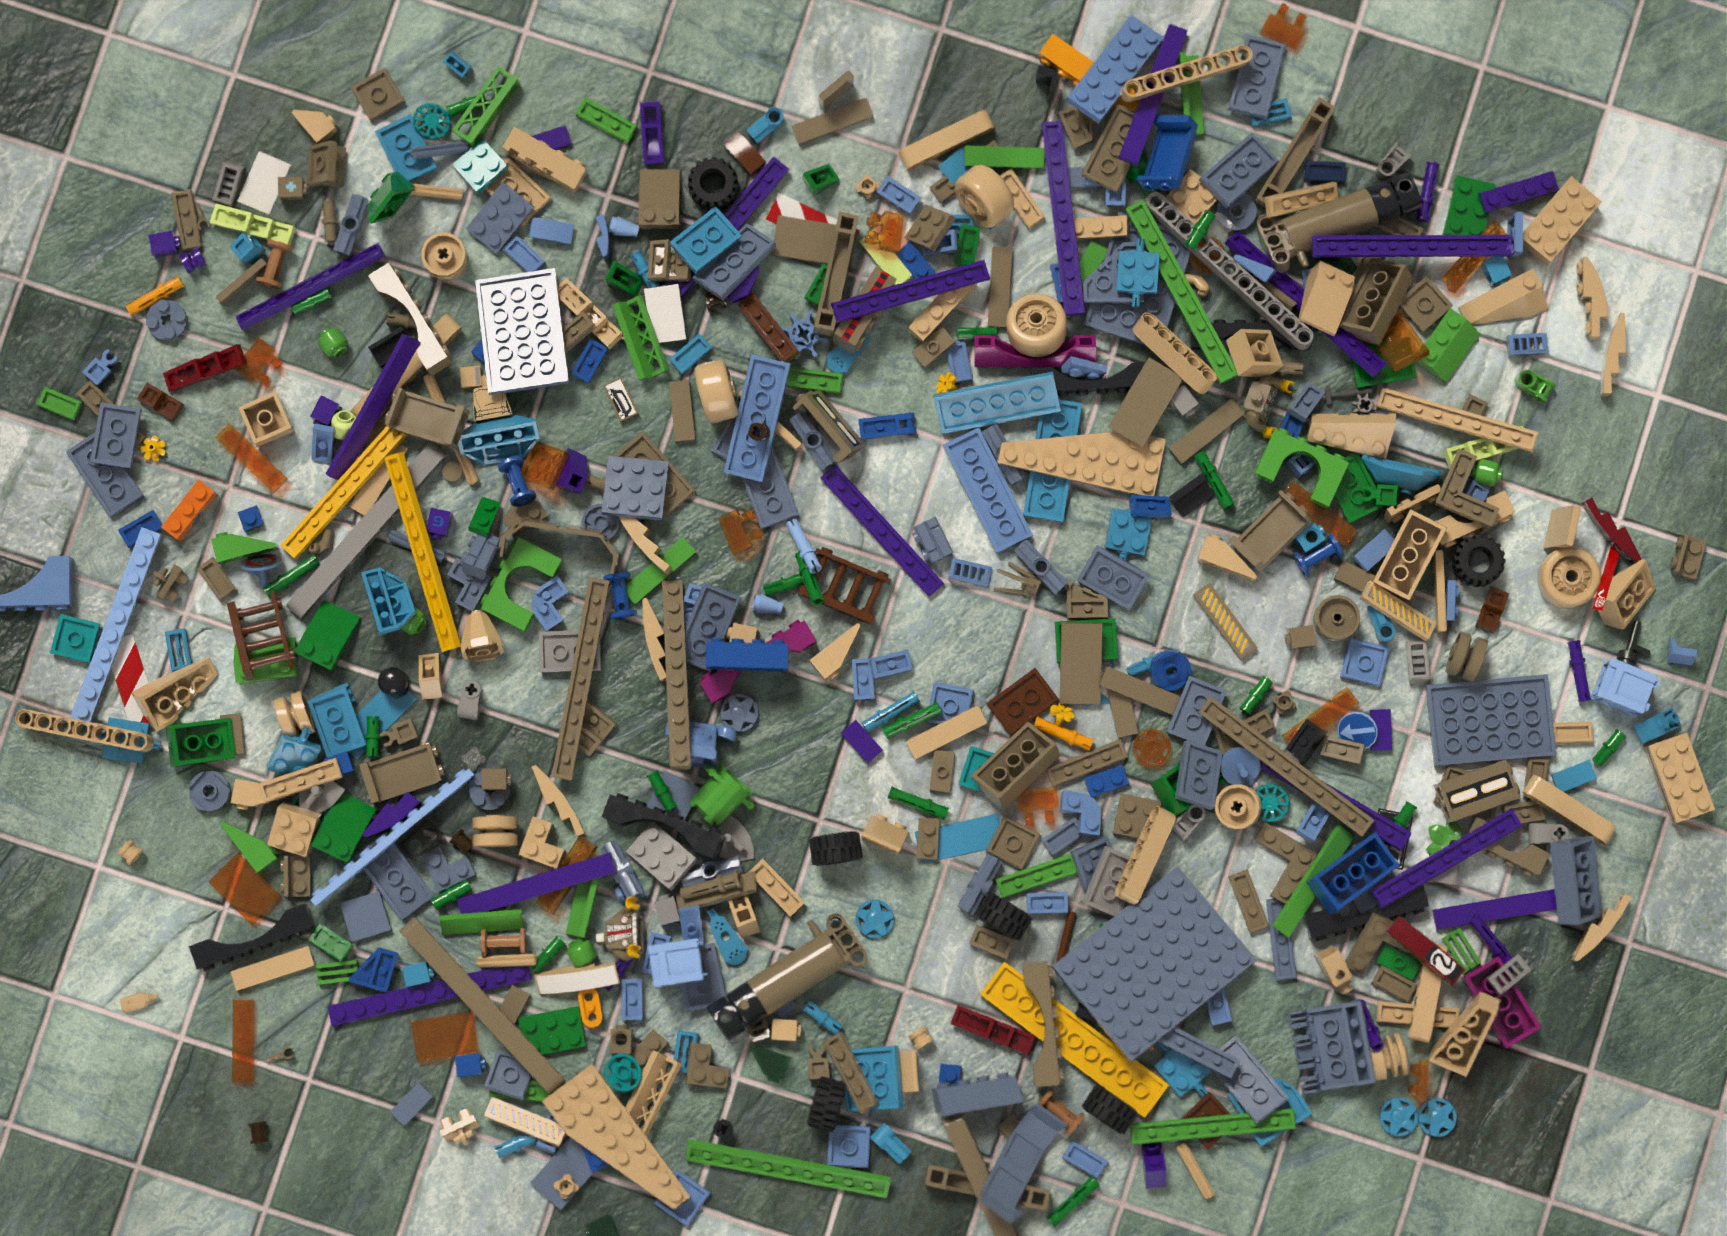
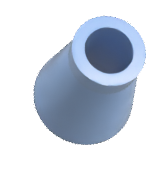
(622, 227)
(765, 604)

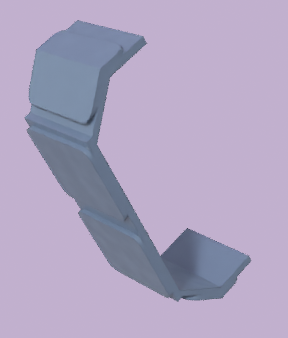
(1019, 1161)

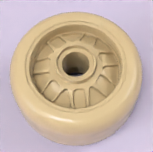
(984, 196)
(1036, 325)
(716, 391)
(1553, 580)

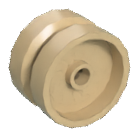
(440, 245)
(292, 717)
(1226, 809)
(494, 831)

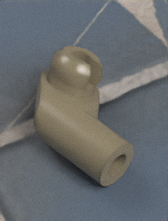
(322, 545)

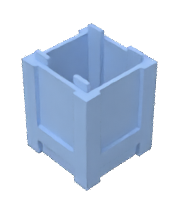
(1624, 687)
(676, 962)

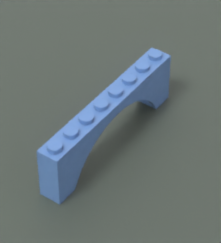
(47, 589)

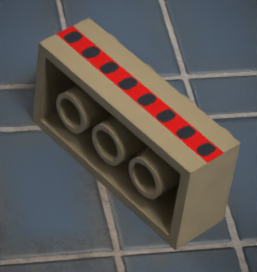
(851, 333)

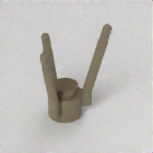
(1029, 583)

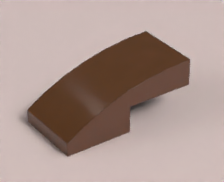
(745, 153)
(160, 401)
(1492, 609)

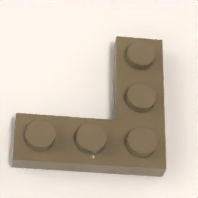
(1454, 500)
(1297, 854)
(1369, 941)

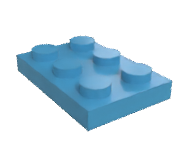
(397, 142)
(705, 240)
(336, 722)

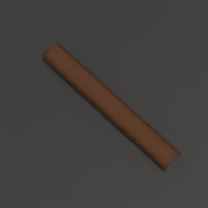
(1066, 935)

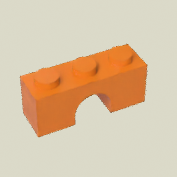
(194, 502)

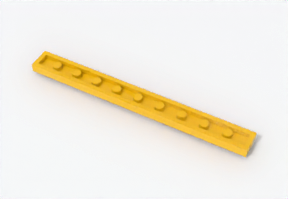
(342, 492)
(422, 551)

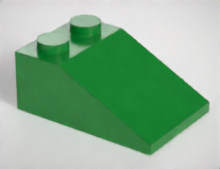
(389, 197)
(327, 635)
(200, 742)
(1166, 786)
(343, 828)

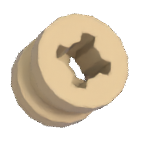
(130, 852)
(920, 1037)

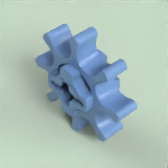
(795, 338)

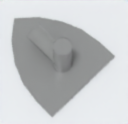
(320, 797)
(737, 840)

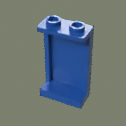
(1169, 152)

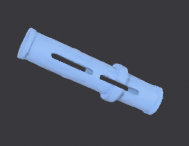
(807, 553)

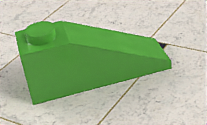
(235, 547)
(254, 849)

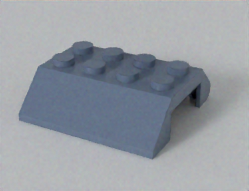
(1334, 1046)

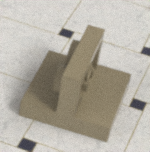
(326, 164)

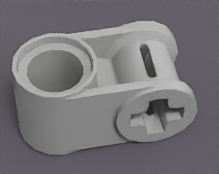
(1394, 159)
(470, 704)
(1187, 822)
(1544, 833)
(1449, 877)

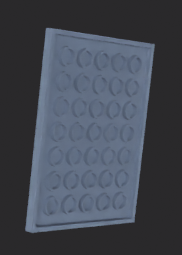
(1154, 964)

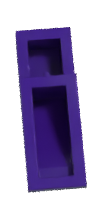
(651, 132)
(392, 815)

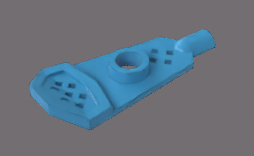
(843, 356)
(729, 945)

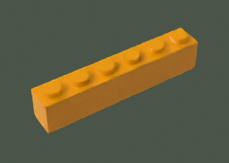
(1074, 65)

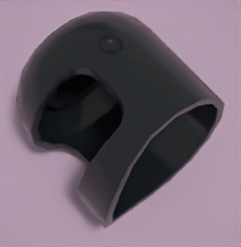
(393, 682)

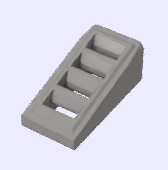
(223, 173)
(1417, 679)
(1495, 984)

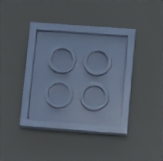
(635, 488)

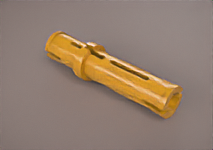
(155, 295)
(1065, 734)

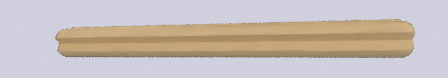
(464, 461)

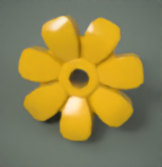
(947, 383)
(156, 451)
(1061, 713)

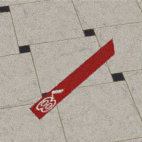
(1606, 579)

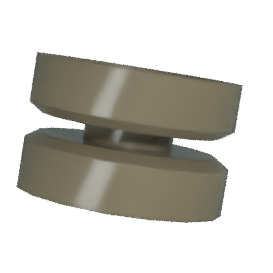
(1324, 618)
(1465, 656)

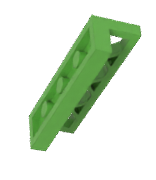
(1191, 96)
(492, 111)
(637, 340)
(582, 907)

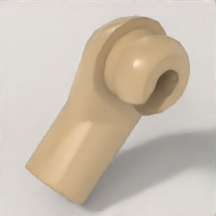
(1199, 282)

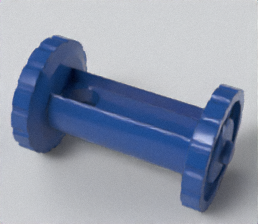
(522, 495)
(1318, 555)
(620, 595)

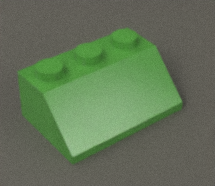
(1448, 345)
(271, 672)

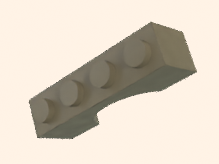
(1530, 859)

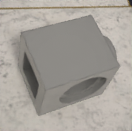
(1184, 402)
(667, 910)

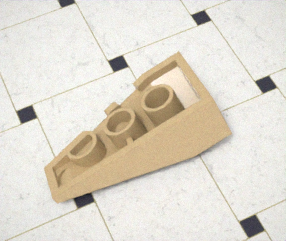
(1511, 300)
(168, 696)

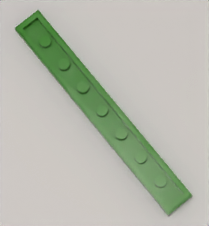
(1209, 1127)

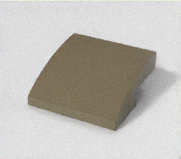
(666, 264)
(595, 728)

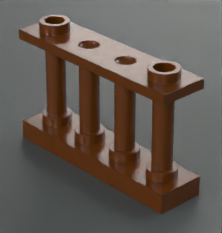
(847, 606)
(245, 648)

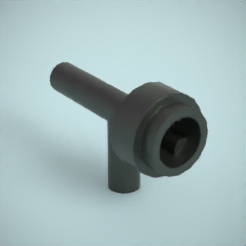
(1629, 654)

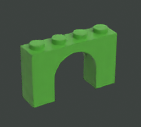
(1330, 467)
(521, 556)

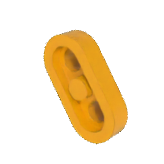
(589, 1007)

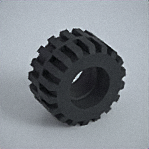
(706, 168)
(1495, 556)
(835, 848)
(1004, 916)
(826, 1104)
(1109, 1109)

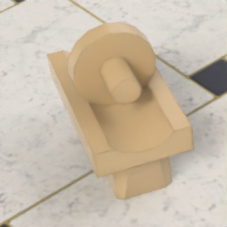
(461, 1130)

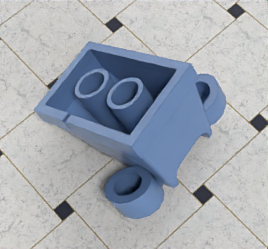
(704, 742)

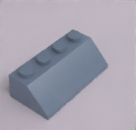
(1576, 880)
(977, 1094)

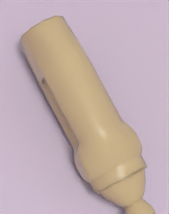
(137, 1001)

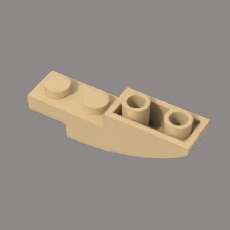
(1591, 289)

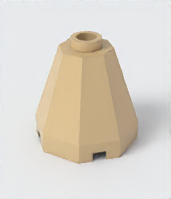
(480, 638)

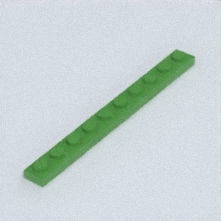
(1182, 292)
(787, 1168)

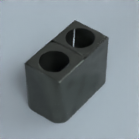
(411, 835)

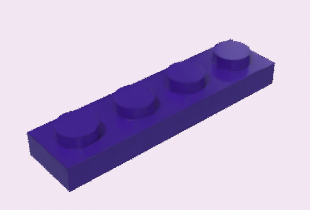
(1518, 191)

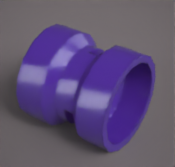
(193, 260)

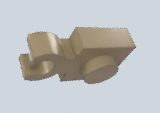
(402, 732)
(817, 1066)

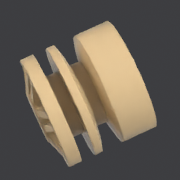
(1390, 1057)

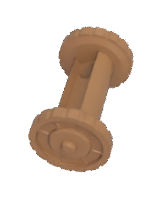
(274, 264)
(503, 942)
(1059, 1110)

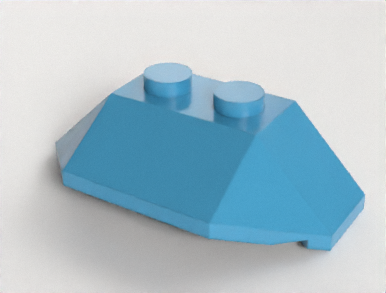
(499, 439)
(1405, 476)
(388, 600)

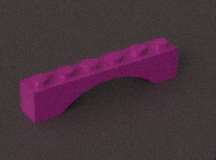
(993, 352)
(721, 682)

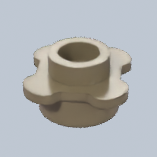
(1286, 696)

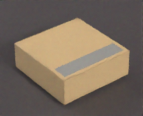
(470, 377)

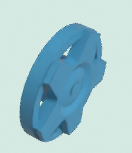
(874, 918)
(1398, 1116)
(1437, 1117)

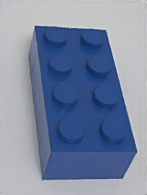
(747, 656)
(1353, 873)

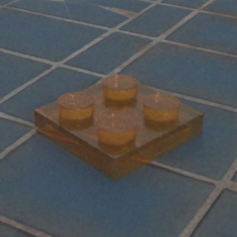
(544, 465)

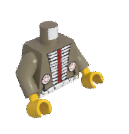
(1260, 400)
(624, 932)

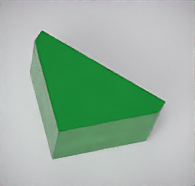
(820, 179)
(623, 279)

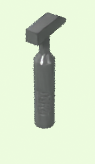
(1346, 393)

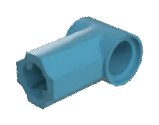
(764, 126)
(1381, 621)
(888, 1140)

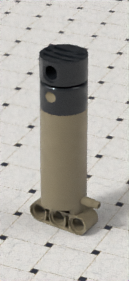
(1339, 216)
(787, 978)

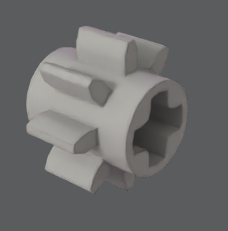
(1364, 400)

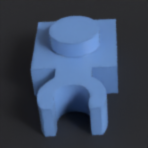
(98, 370)

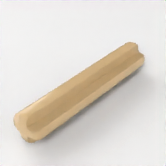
(437, 192)
(506, 960)
(1195, 1170)

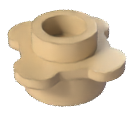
(872, 186)
(572, 1187)

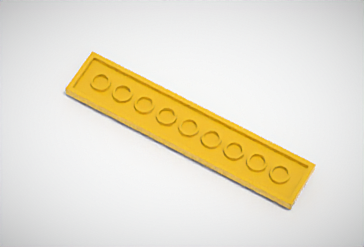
(1077, 1042)

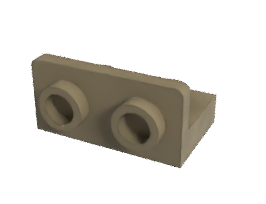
(1688, 556)
(296, 876)

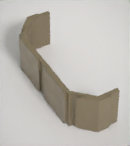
(557, 527)

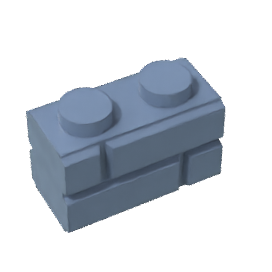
(932, 540)
(480, 555)

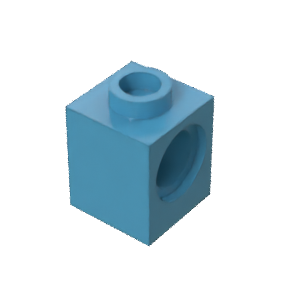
(247, 248)
(1496, 271)
(1306, 546)
(418, 974)

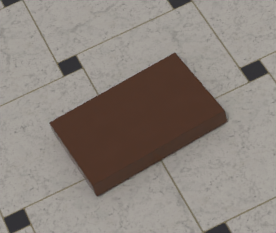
(1022, 701)

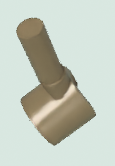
(201, 217)
(278, 1056)

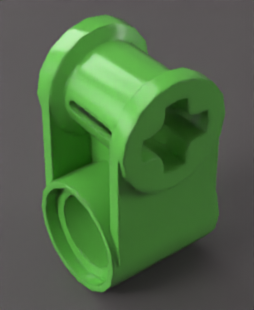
(1535, 386)

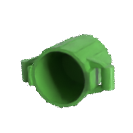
(720, 795)

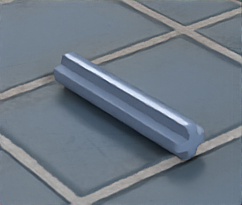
(439, 150)
(402, 540)

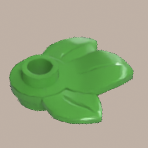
(1443, 836)

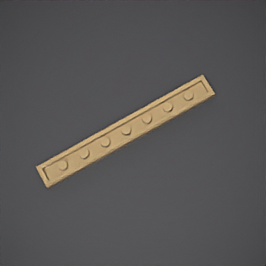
(1457, 419)

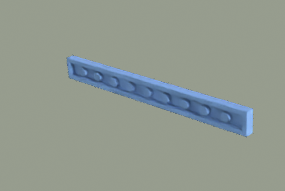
(116, 625)
(384, 842)

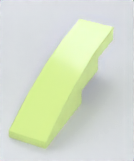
(251, 224)
(1481, 448)

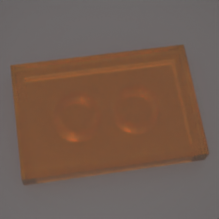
(1401, 344)
(244, 889)
(444, 1036)

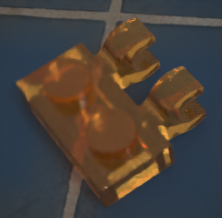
(1283, 31)
(890, 234)
(256, 358)
(735, 531)
(1035, 800)
(1419, 1089)

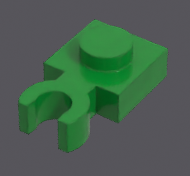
(1384, 495)

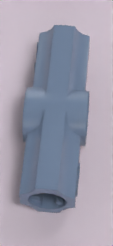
(347, 237)
(805, 430)
(994, 438)
(1031, 558)
(723, 867)
(624, 872)
(980, 884)

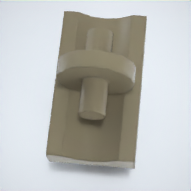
(174, 575)

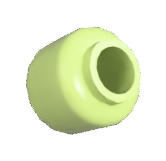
(342, 422)

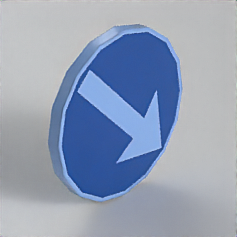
(1358, 728)

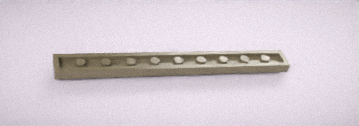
(676, 675)
(580, 679)
(1286, 766)

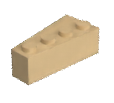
(544, 160)
(1353, 432)
(1463, 1039)

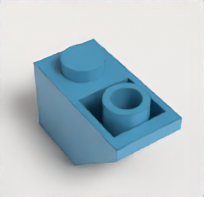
(1657, 725)

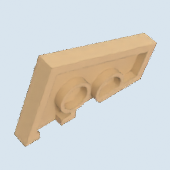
(1396, 515)

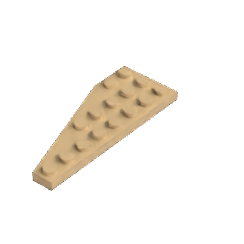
(1092, 459)
(601, 1123)

